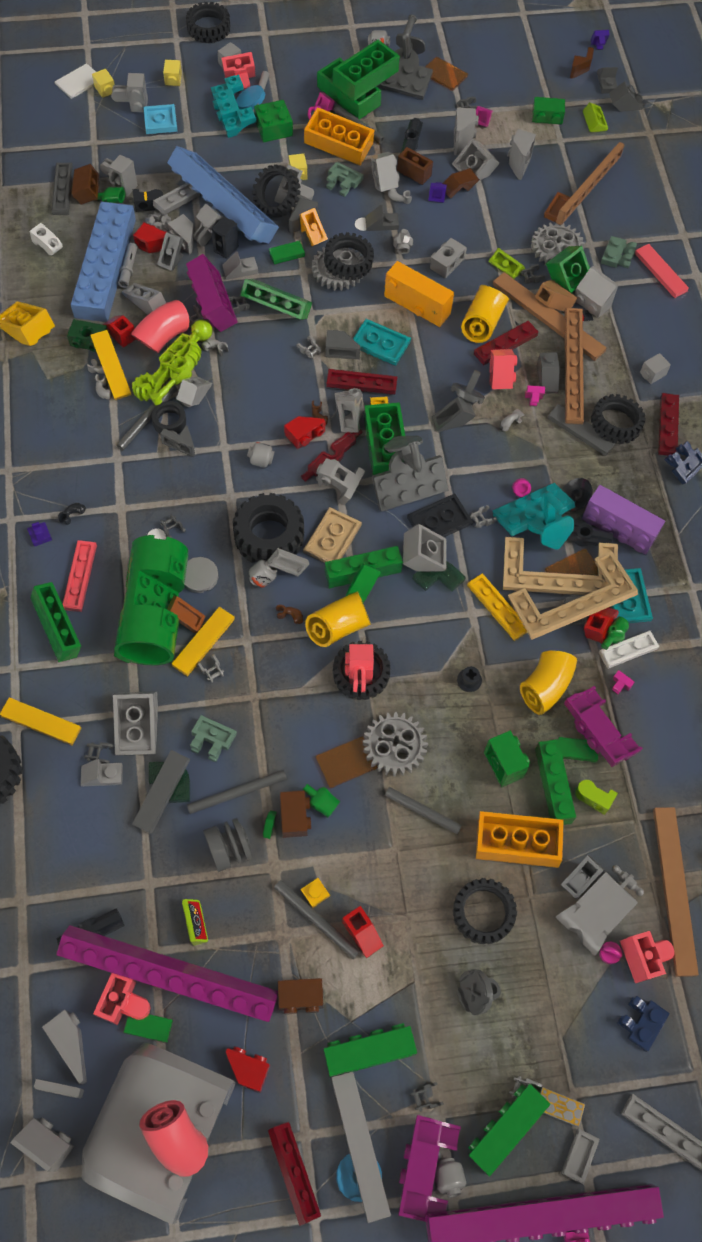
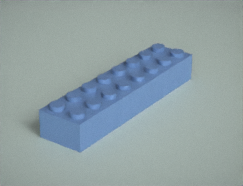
(222, 195)
(102, 262)

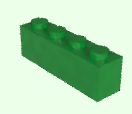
(276, 298)
(344, 570)
(55, 622)
(555, 781)
(369, 1051)
(508, 1129)

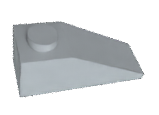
(144, 297)
(67, 1039)

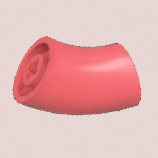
(162, 325)
(174, 1138)

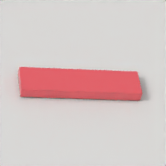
(661, 270)
(79, 576)

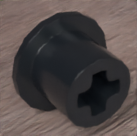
(469, 679)

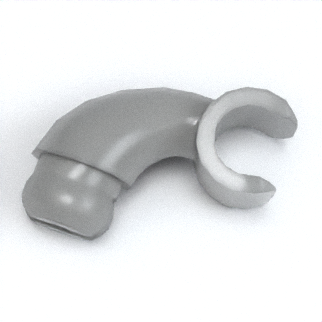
(393, 195)
(212, 343)
(95, 368)
(102, 392)
(508, 420)

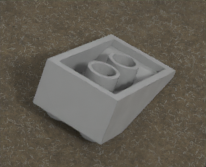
(135, 722)

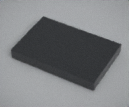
(442, 516)

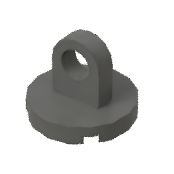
(468, 392)
(477, 991)

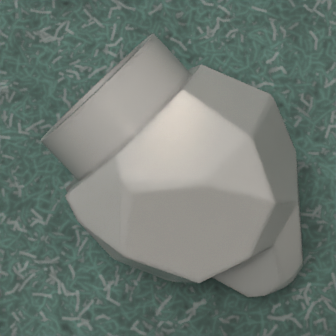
(403, 241)

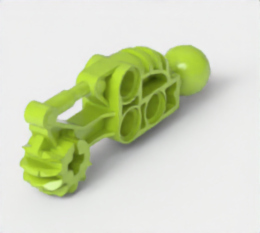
(175, 363)

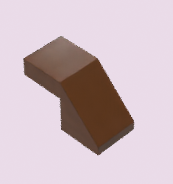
(581, 64)
(460, 179)

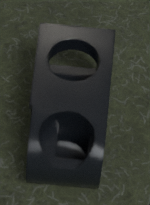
(144, 200)

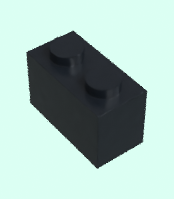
(225, 237)

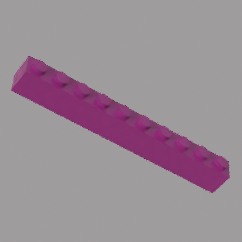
(167, 973)
(547, 1216)

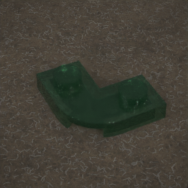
(450, 577)
(182, 790)

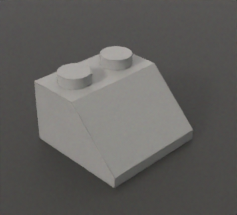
(464, 128)
(520, 152)
(477, 158)
(596, 292)
(424, 550)
(43, 1144)

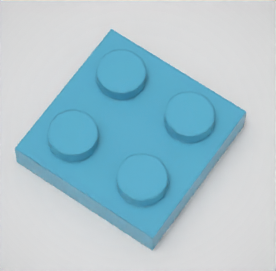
(160, 119)

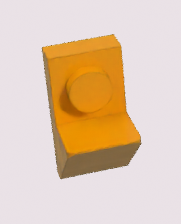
(312, 225)

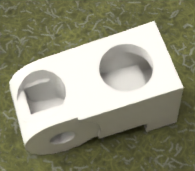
(45, 239)

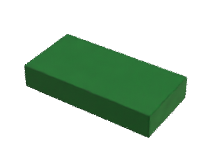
(286, 252)
(364, 581)
(577, 750)
(151, 1027)

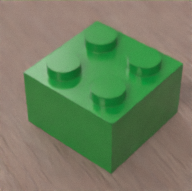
(273, 121)
(568, 267)
(506, 758)

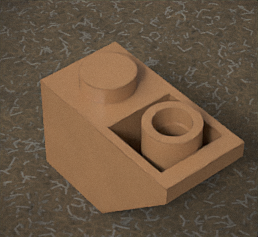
(555, 296)

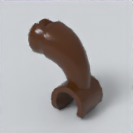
(315, 412)
(294, 612)

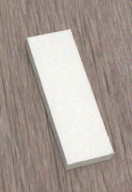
(628, 649)

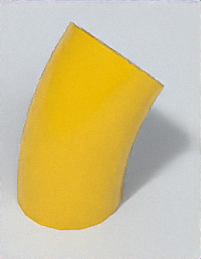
(483, 314)
(337, 620)
(548, 680)

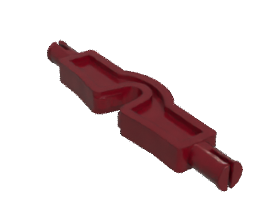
(338, 447)

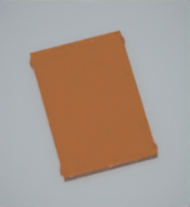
(446, 74)
(578, 563)
(344, 762)

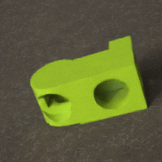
(595, 797)

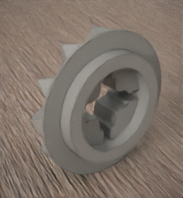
(163, 225)

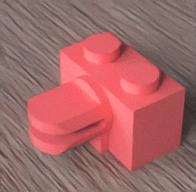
(239, 64)
(502, 369)
(360, 665)
(646, 956)
(120, 1000)

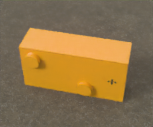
(338, 136)
(418, 294)
(519, 839)

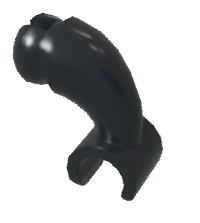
(73, 508)

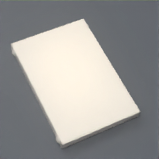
(76, 81)

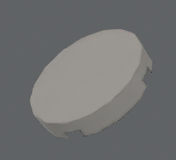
(201, 575)

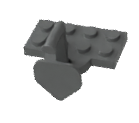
(411, 78)
(408, 479)

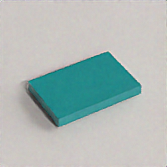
(381, 341)
(638, 607)

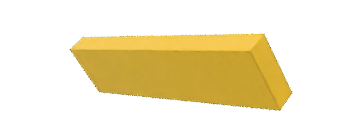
(110, 365)
(497, 606)
(203, 641)
(40, 721)

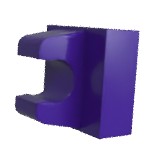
(599, 38)
(437, 192)
(39, 533)

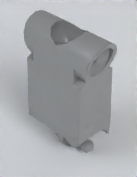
(601, 909)

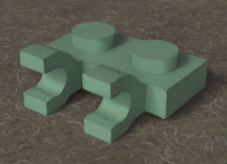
(344, 174)
(614, 250)
(214, 733)

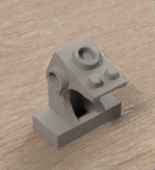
(352, 401)
(347, 487)

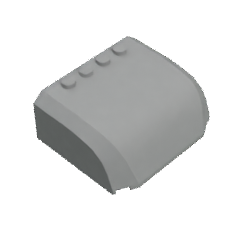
(116, 1152)

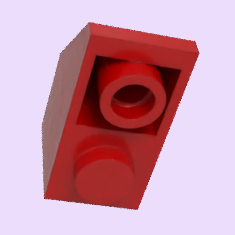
(149, 238)
(120, 329)
(303, 430)
(599, 623)
(362, 931)
(248, 1071)

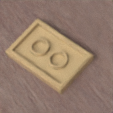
(332, 536)

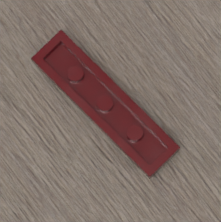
(508, 340)
(363, 381)
(668, 424)
(294, 1173)

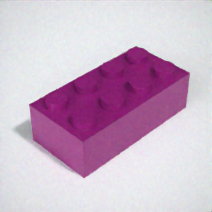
(211, 293)

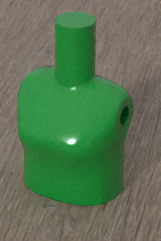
(112, 195)
(616, 632)
(322, 800)

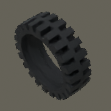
(208, 10)
(262, 182)
(353, 242)
(623, 405)
(372, 690)
(507, 900)

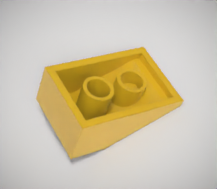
(26, 322)

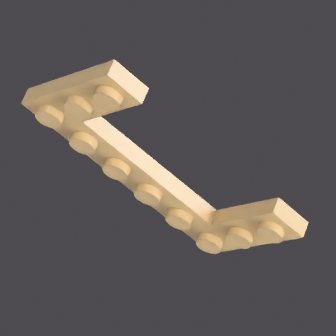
(516, 579)
(618, 590)

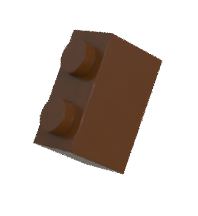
(414, 165)
(85, 184)
(293, 814)
(300, 995)

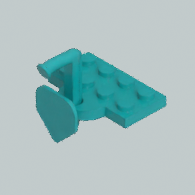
(540, 514)

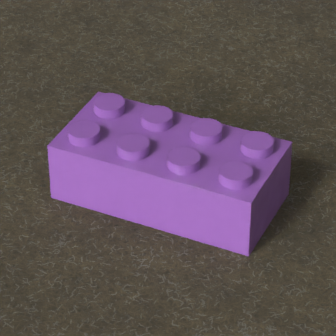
(623, 518)

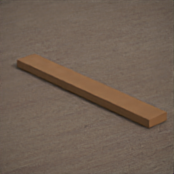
(590, 183)
(545, 314)
(574, 366)
(675, 892)

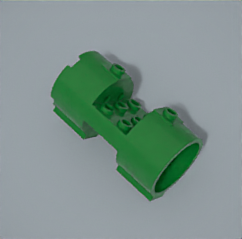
(153, 578)

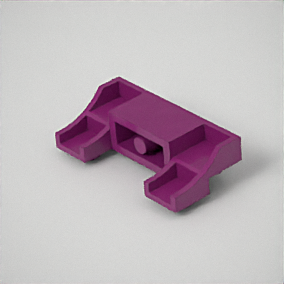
(598, 729)
(421, 1167)

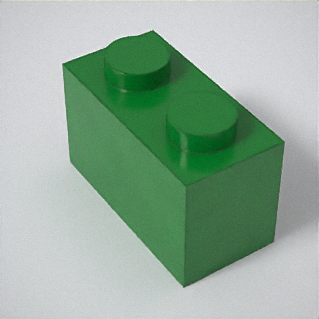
(548, 110)

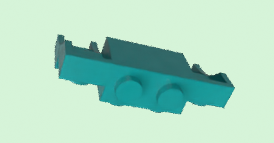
(228, 110)

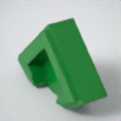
(269, 824)

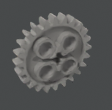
(553, 239)
(343, 255)
(390, 760)

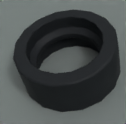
(169, 407)

